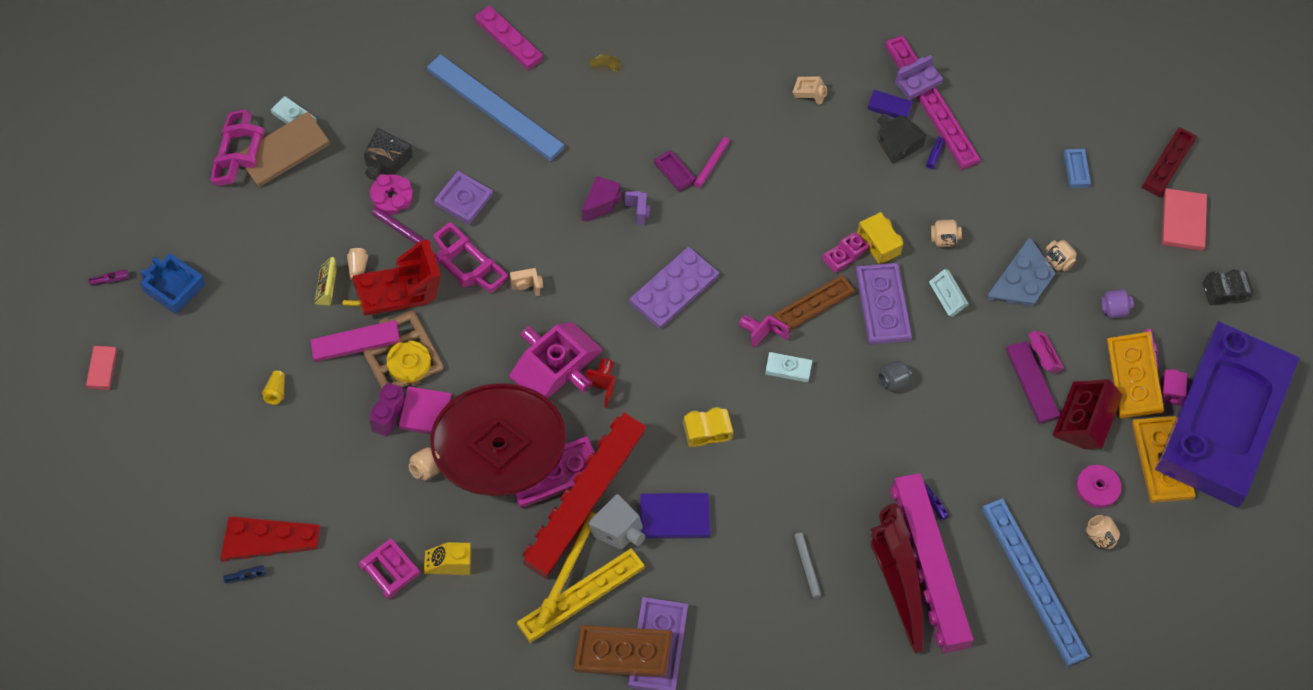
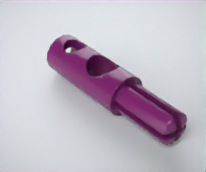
(105, 278)

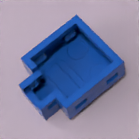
(171, 282)

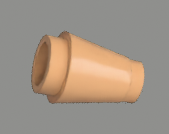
(357, 261)

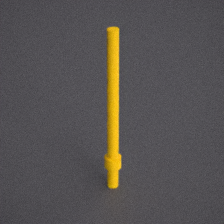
(549, 604)

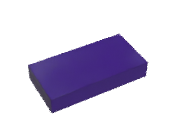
(889, 104)

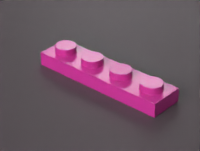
(508, 37)

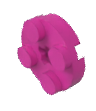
(391, 183)

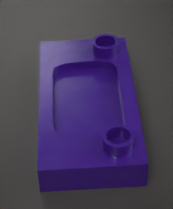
(1227, 414)

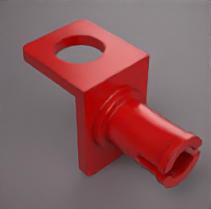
(603, 379)

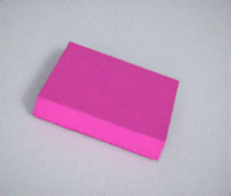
(422, 409)

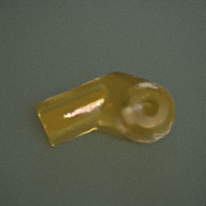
(607, 60)

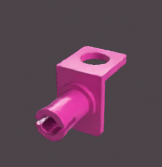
(761, 329)

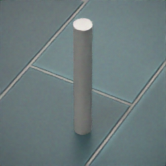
(807, 564)

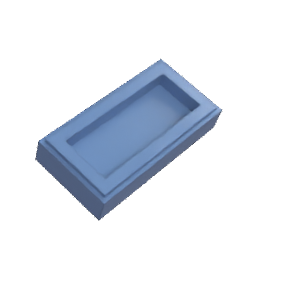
(1077, 168)

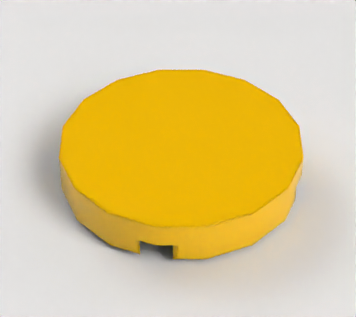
(408, 361)

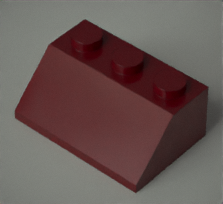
(1088, 413)

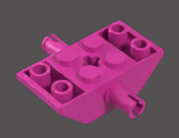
(555, 359)

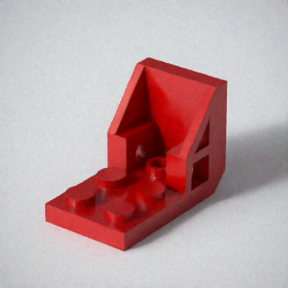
(407, 285)

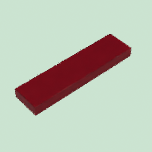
(1169, 162)

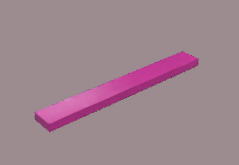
(936, 109)

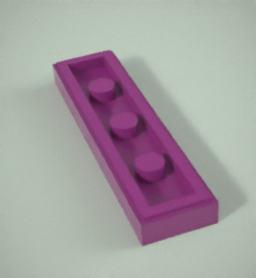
(1032, 382)

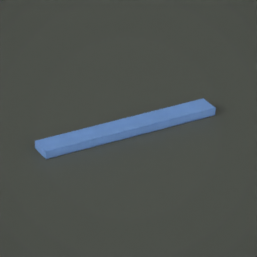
(495, 107)
(1035, 582)

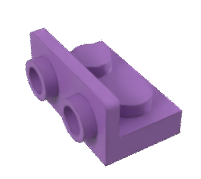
(918, 77)

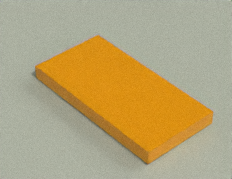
(1135, 374)
(1150, 440)

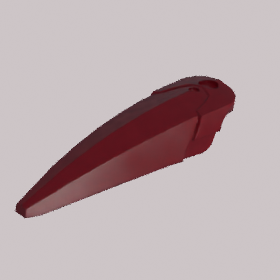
(898, 566)

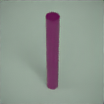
(396, 225)

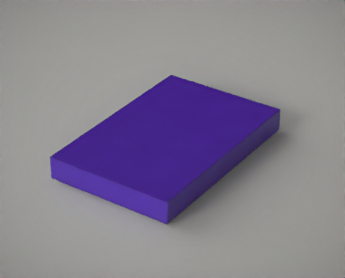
(675, 515)

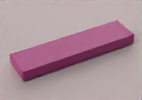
(355, 341)

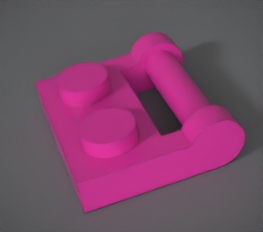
(395, 563)

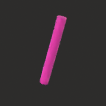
(711, 162)

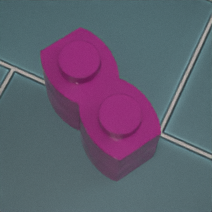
(387, 409)

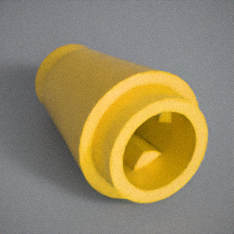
(274, 389)

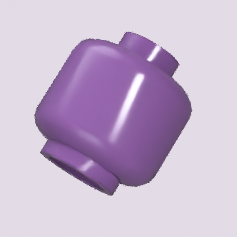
(1116, 303)

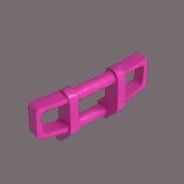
(233, 160)
(445, 256)

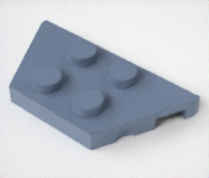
(1024, 277)

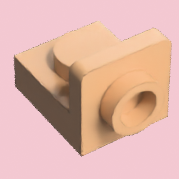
(810, 88)
(526, 278)

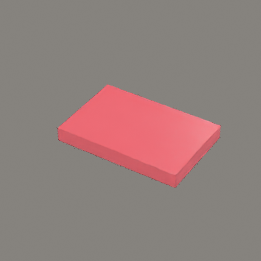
(1184, 219)

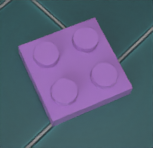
(463, 197)

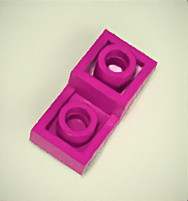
(846, 252)

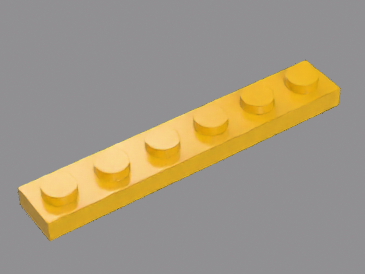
(584, 593)

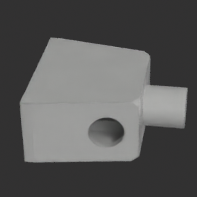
(617, 524)

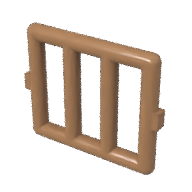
(420, 333)

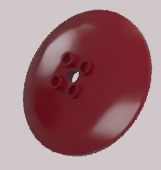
(492, 415)

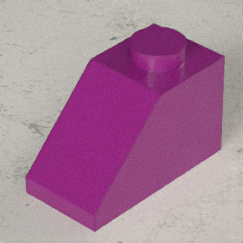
(601, 198)

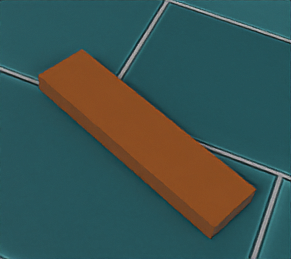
(815, 303)

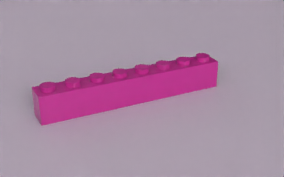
(932, 565)

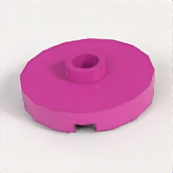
(1098, 496)

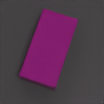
(674, 170)

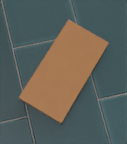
(286, 148)

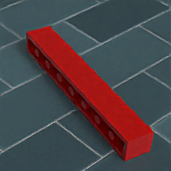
(584, 495)

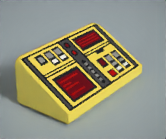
(326, 282)

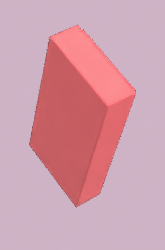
(101, 367)

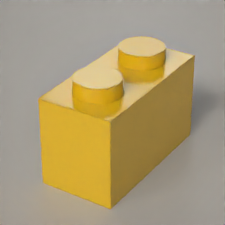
(881, 238)

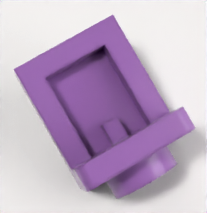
(638, 200)

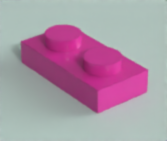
(1046, 352)

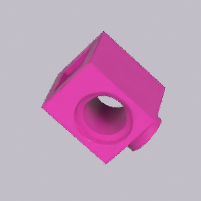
(1173, 387)

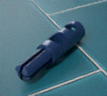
(240, 575)

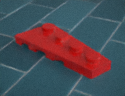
(265, 537)

